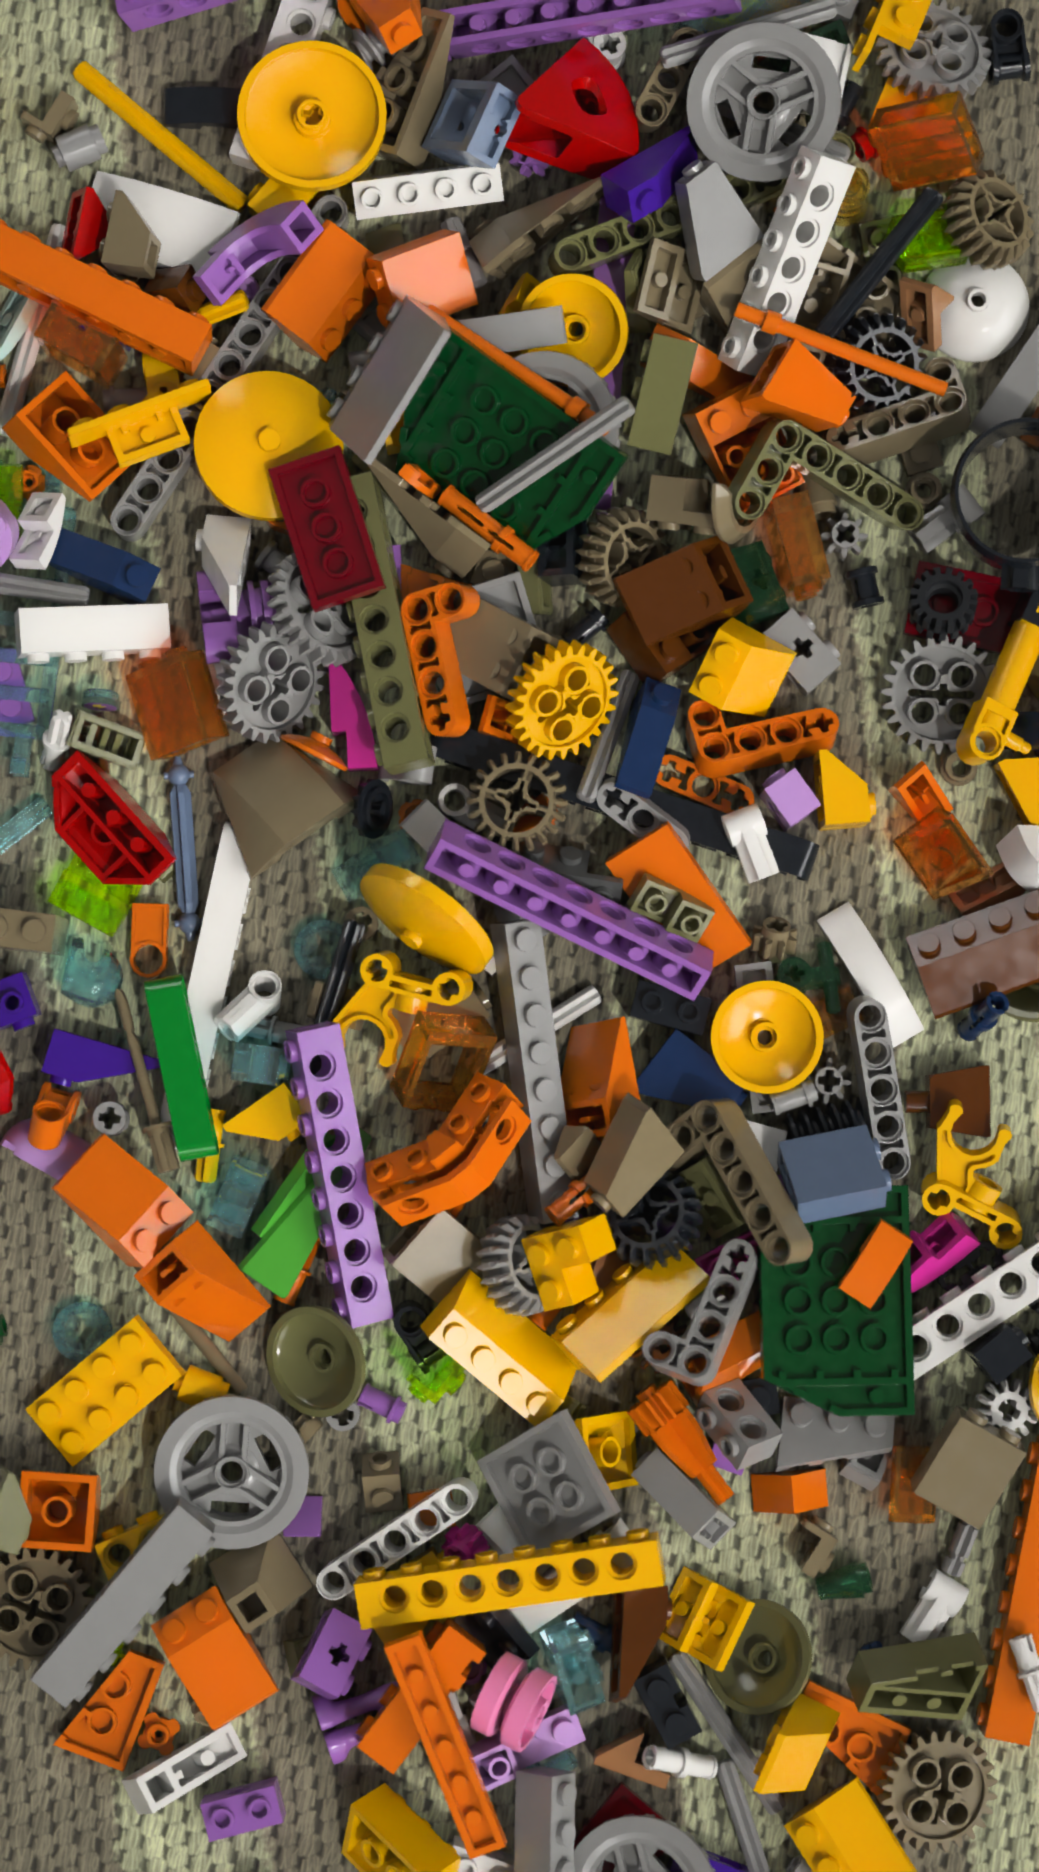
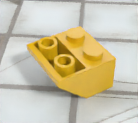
(794, 1746)

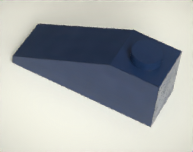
(104, 567)
(647, 737)

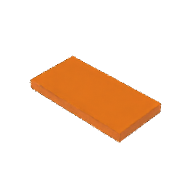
(668, 858)

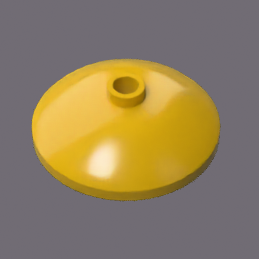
(598, 312)
(793, 1029)

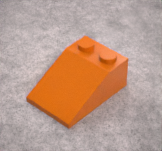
(42, 436)
(122, 1201)
(214, 1658)

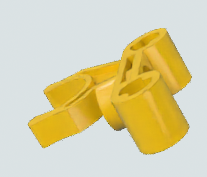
(397, 991)
(965, 1188)

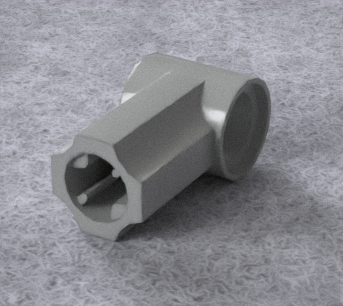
(938, 523)

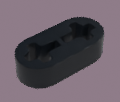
(965, 1278)

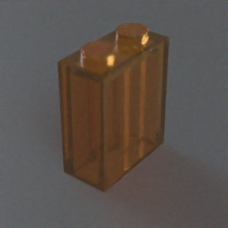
(926, 141)
(176, 703)

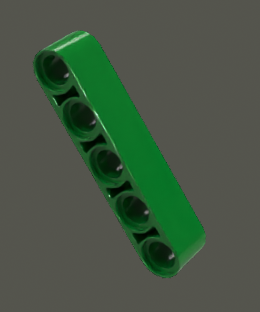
(181, 1067)

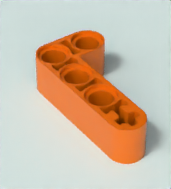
(444, 659)
(808, 729)

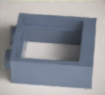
(479, 109)

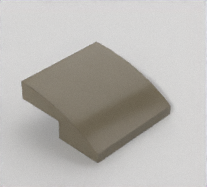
(667, 289)

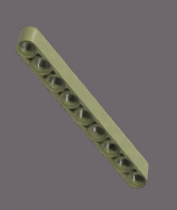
(652, 225)

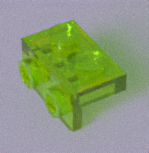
(930, 246)
(447, 1380)

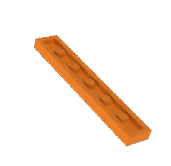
(445, 1744)

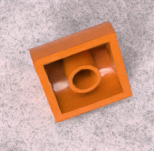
(62, 1510)

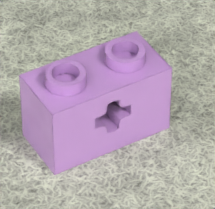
(788, 798)

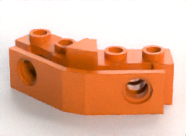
(434, 1159)

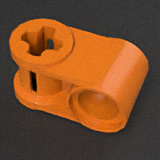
(52, 1116)

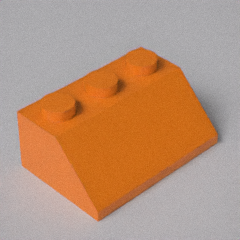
(323, 292)

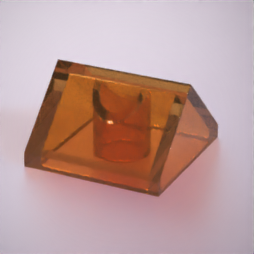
(942, 854)

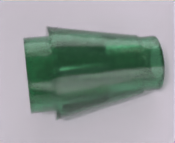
(845, 1582)

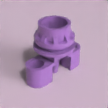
(221, 628)

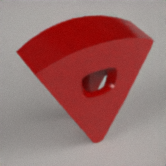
(577, 115)

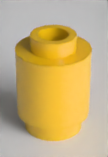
(198, 1385)

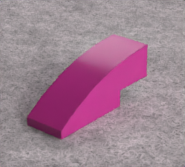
(351, 719)
(939, 1248)

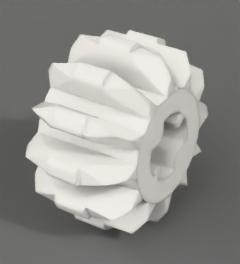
(1018, 1401)

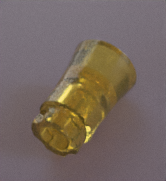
(856, 203)

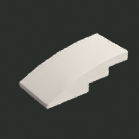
(180, 221)

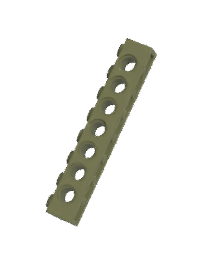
(415, 747)

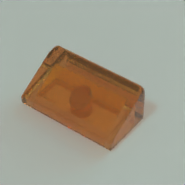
(904, 1503)

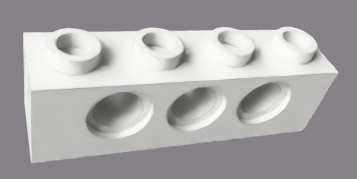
(426, 190)

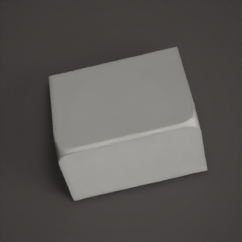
(866, 1470)

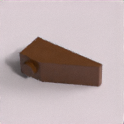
(636, 1627)

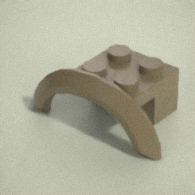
(682, 501)

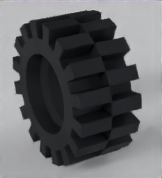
(945, 585)

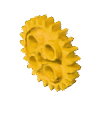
(561, 699)

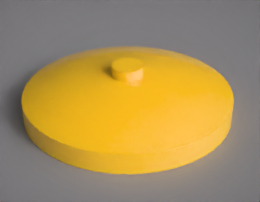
(311, 116)
(256, 427)
(426, 918)

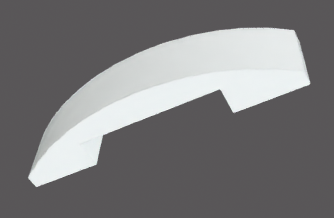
(870, 970)

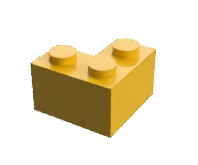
(563, 1257)

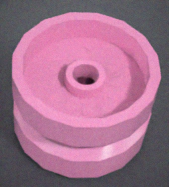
(513, 1702)

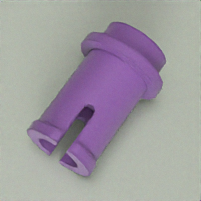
(382, 1403)

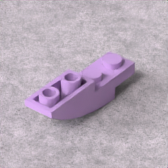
(499, 1763)

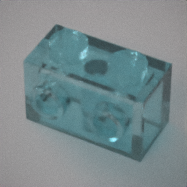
(572, 1662)

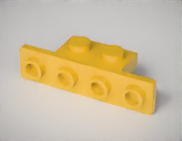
(893, 20)
(145, 427)

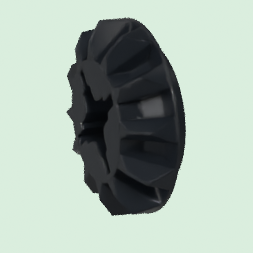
(374, 817)

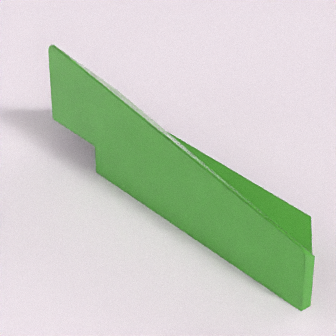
(288, 1228)

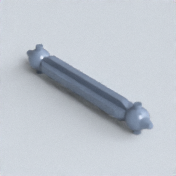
(184, 848)

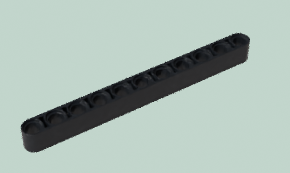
(704, 824)

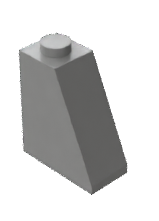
(712, 219)
(682, 1498)

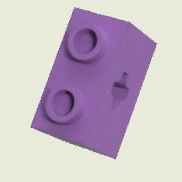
(315, 1665)
(243, 1809)

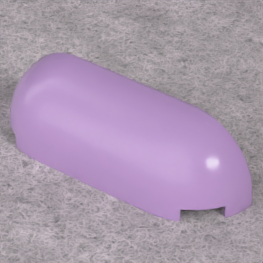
(52, 1162)

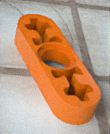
(681, 765)

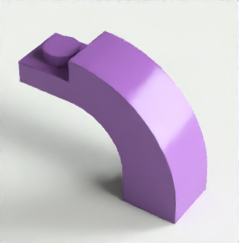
(262, 238)

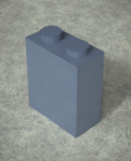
(833, 1173)

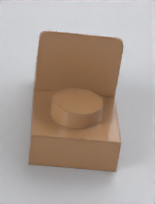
(922, 309)
(622, 1758)

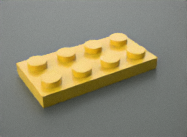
(105, 1390)

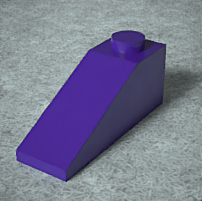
(649, 177)
(85, 1059)

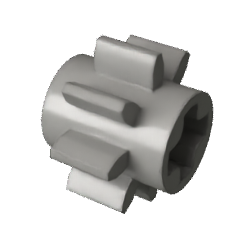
(844, 547)
(834, 1073)

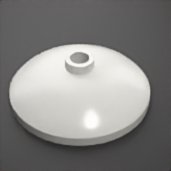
(983, 331)

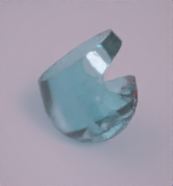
(90, 982)

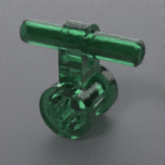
(812, 978)

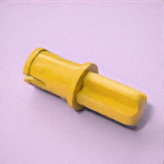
(207, 1167)

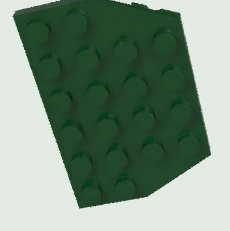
(481, 422)
(829, 1343)

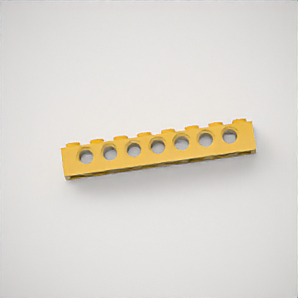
(380, 1610)

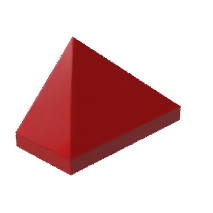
(85, 223)

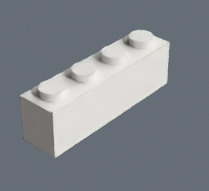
(92, 631)

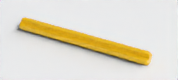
(160, 137)

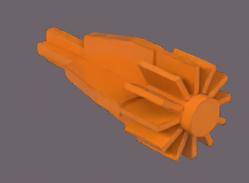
(678, 1434)

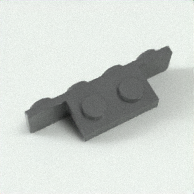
(573, 865)

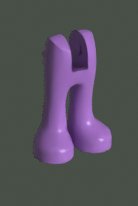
(335, 1712)

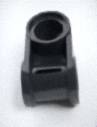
(1009, 54)
(418, 1344)

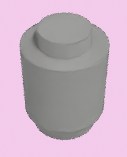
(79, 147)

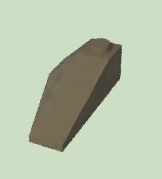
(414, 90)
(518, 235)
(442, 533)

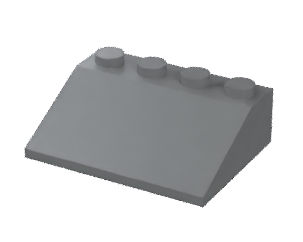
(388, 378)

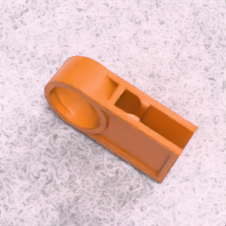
(149, 927)

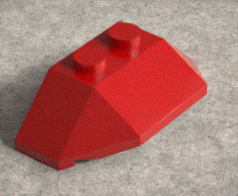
(107, 825)

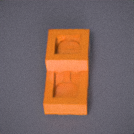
(876, 1263)

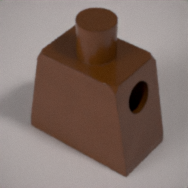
(966, 1085)

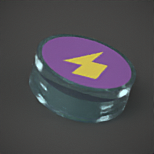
(100, 700)

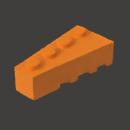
(392, 1732)

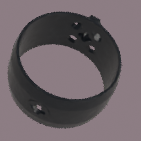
(1017, 574)

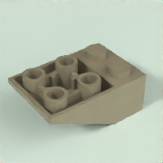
(496, 645)

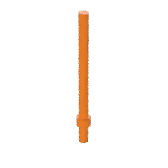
(772, 323)
(573, 406)

